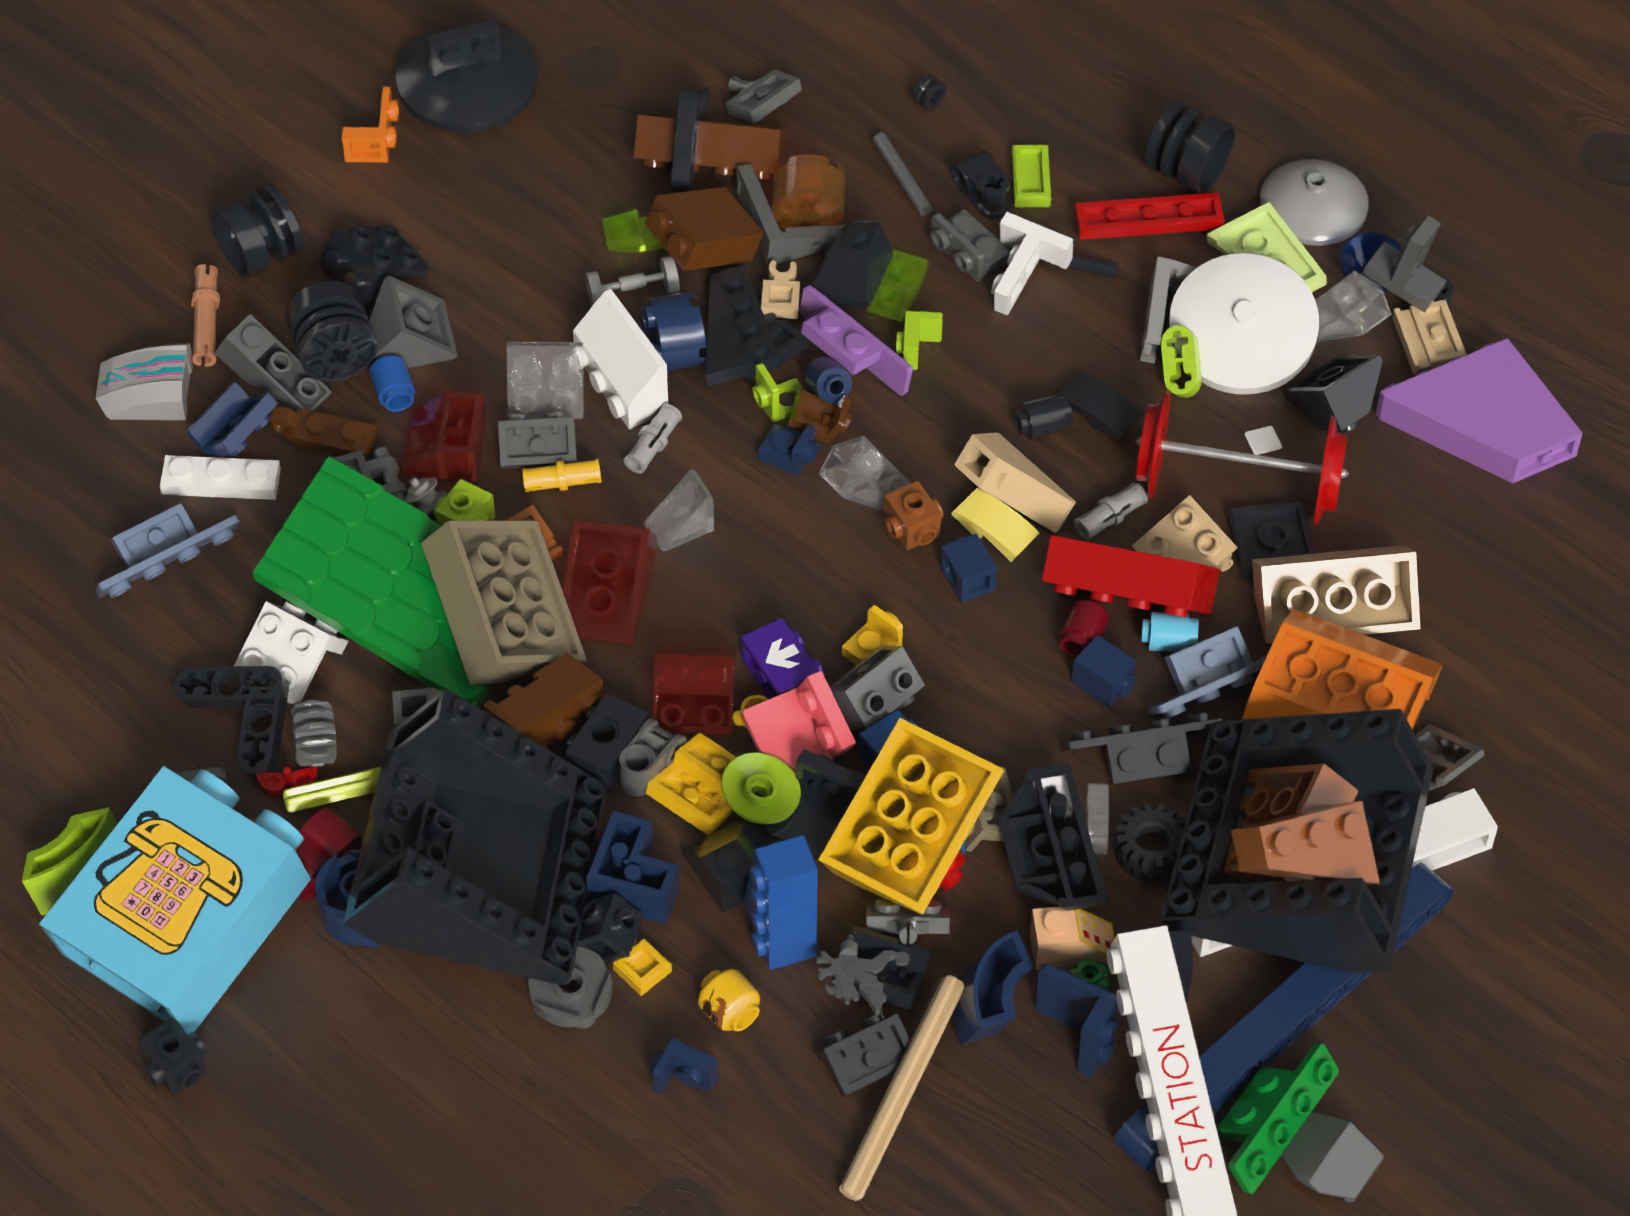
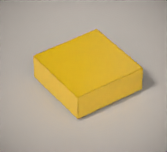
(643, 967)

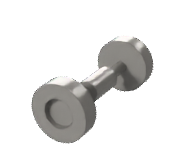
(668, 275)

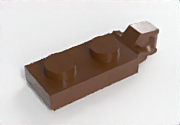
(324, 431)

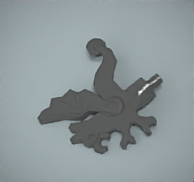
(850, 969)

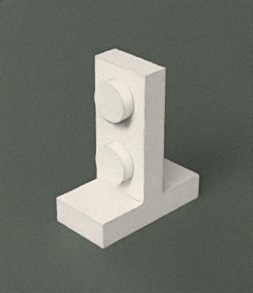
(1029, 245)

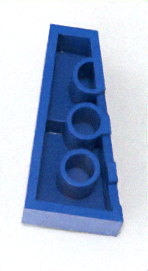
(783, 902)

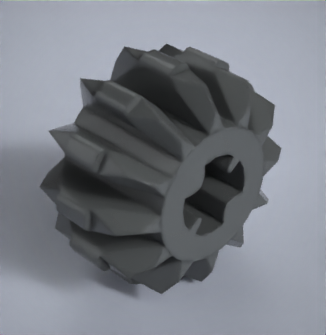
(314, 733)

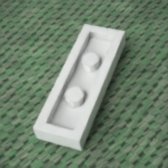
(220, 477)

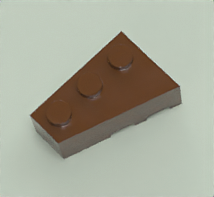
(552, 703)

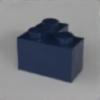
(628, 871)

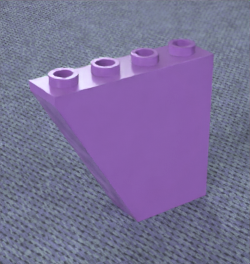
(1485, 412)

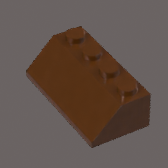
(718, 144)

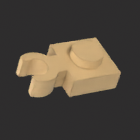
(781, 292)

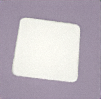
(1263, 440)

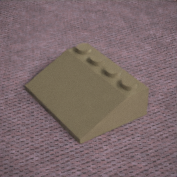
(501, 598)

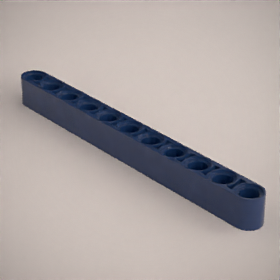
(1284, 1018)

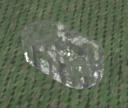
(1098, 815)

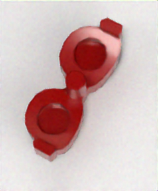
(274, 783)

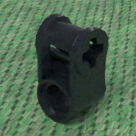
(983, 184)

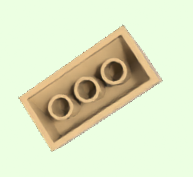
(1351, 588)

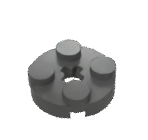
(580, 1007)

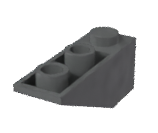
(270, 366)

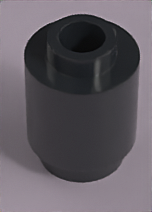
(1043, 416)

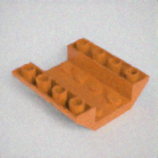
(1337, 670)

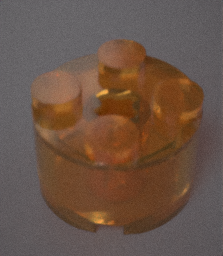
(808, 192)

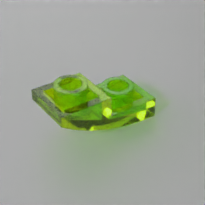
(629, 233)
(899, 286)

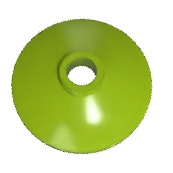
(767, 777)

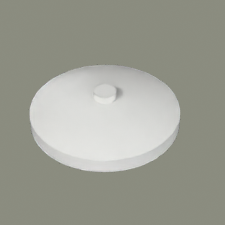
(1250, 322)

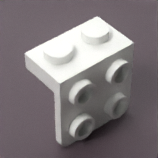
(289, 644)

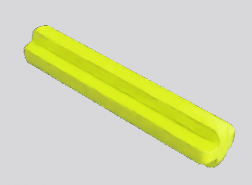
(331, 790)

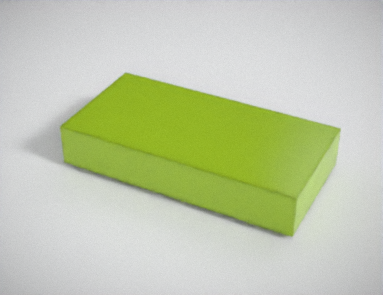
(1031, 176)

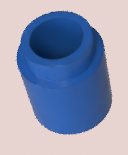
(392, 383)

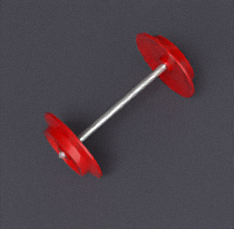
(1153, 444)

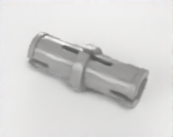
(652, 438)
(1110, 511)

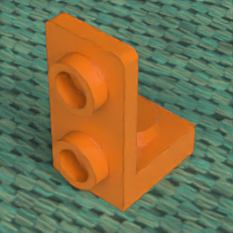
(372, 143)

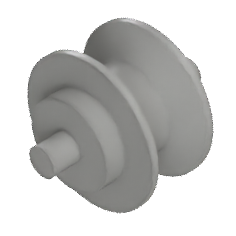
(424, 494)

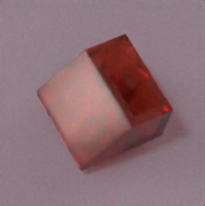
(446, 437)
(694, 689)

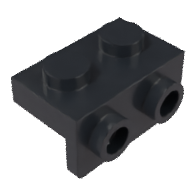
(900, 982)

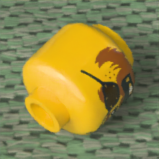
(729, 1000)

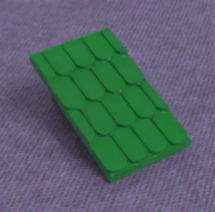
(361, 569)

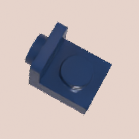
(789, 449)
(687, 1064)

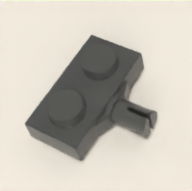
(761, 96)
(894, 918)

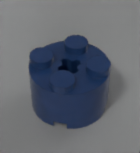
(675, 329)
(333, 892)

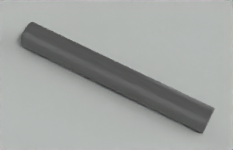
(902, 174)

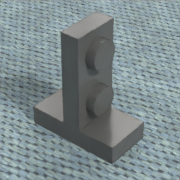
(1403, 269)

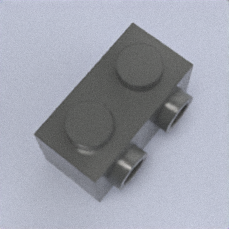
(876, 687)

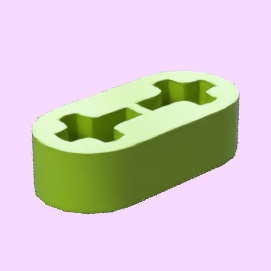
(1172, 361)

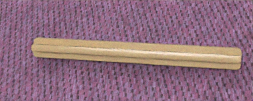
(901, 1088)

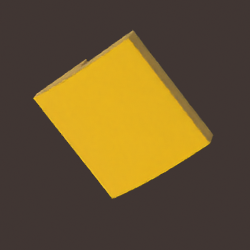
(694, 784)

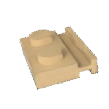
(1428, 337)

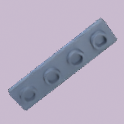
(158, 542)
(1205, 668)

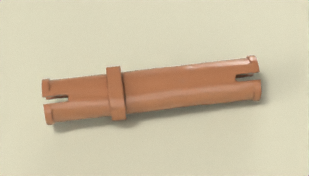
(205, 303)

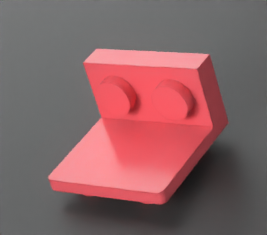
(800, 721)

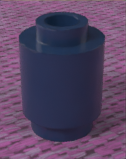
(828, 379)

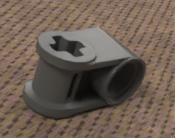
(650, 753)

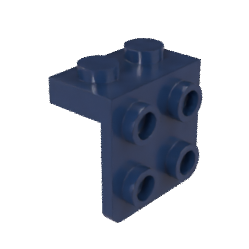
(1084, 1008)

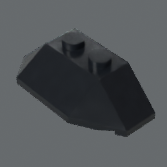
(1051, 841)

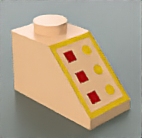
(1067, 937)

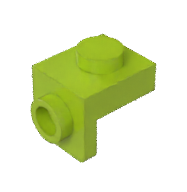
(918, 327)

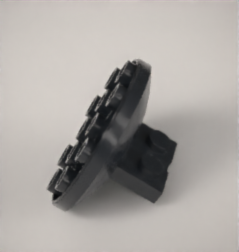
(466, 76)

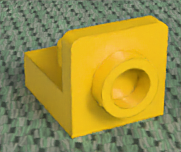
(880, 630)

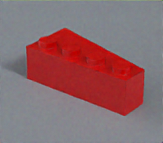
(1130, 575)

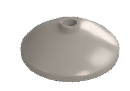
(1317, 200)

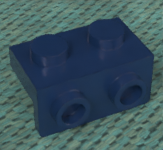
(230, 421)

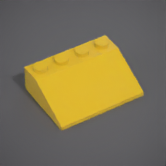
(910, 816)

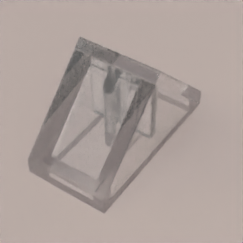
(683, 513)

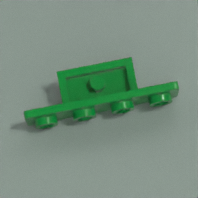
(1273, 1112)

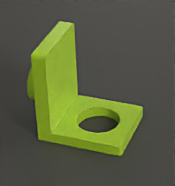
(767, 394)

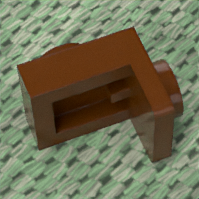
(824, 416)

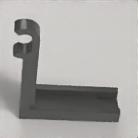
(776, 244)

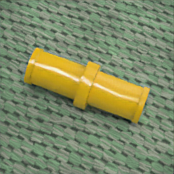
(561, 475)

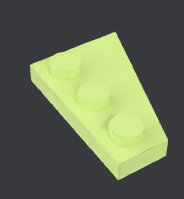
(1268, 235)

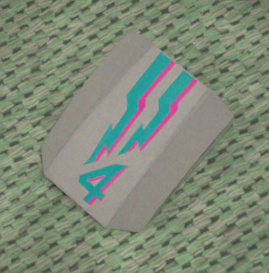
(146, 383)

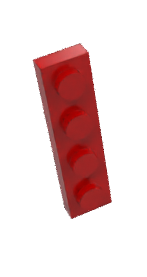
(1148, 216)

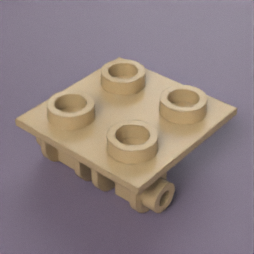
(1189, 536)

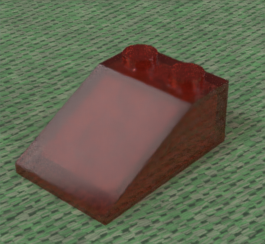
(608, 579)

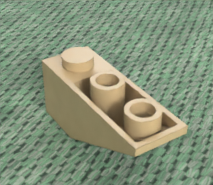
(1014, 479)

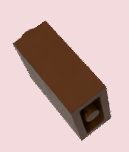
(704, 228)

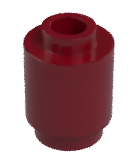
(1082, 625)

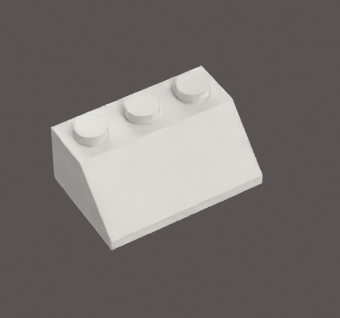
(622, 362)

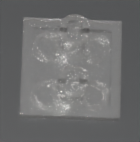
(545, 378)

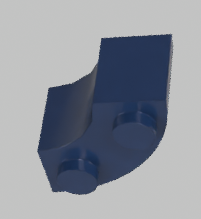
(989, 989)

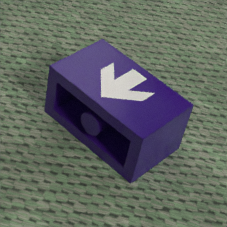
(777, 658)

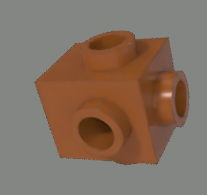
(912, 516)

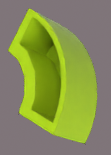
(57, 864)

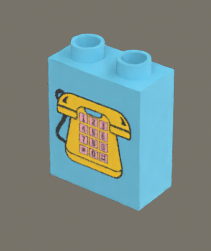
(179, 896)

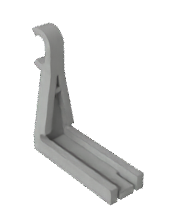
(1166, 276)

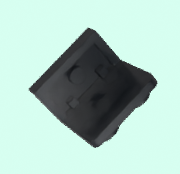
(368, 256)
(823, 801)

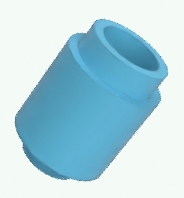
(1169, 632)

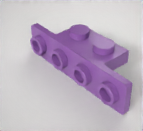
(850, 342)

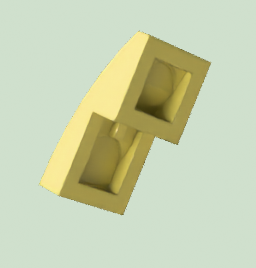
(997, 522)

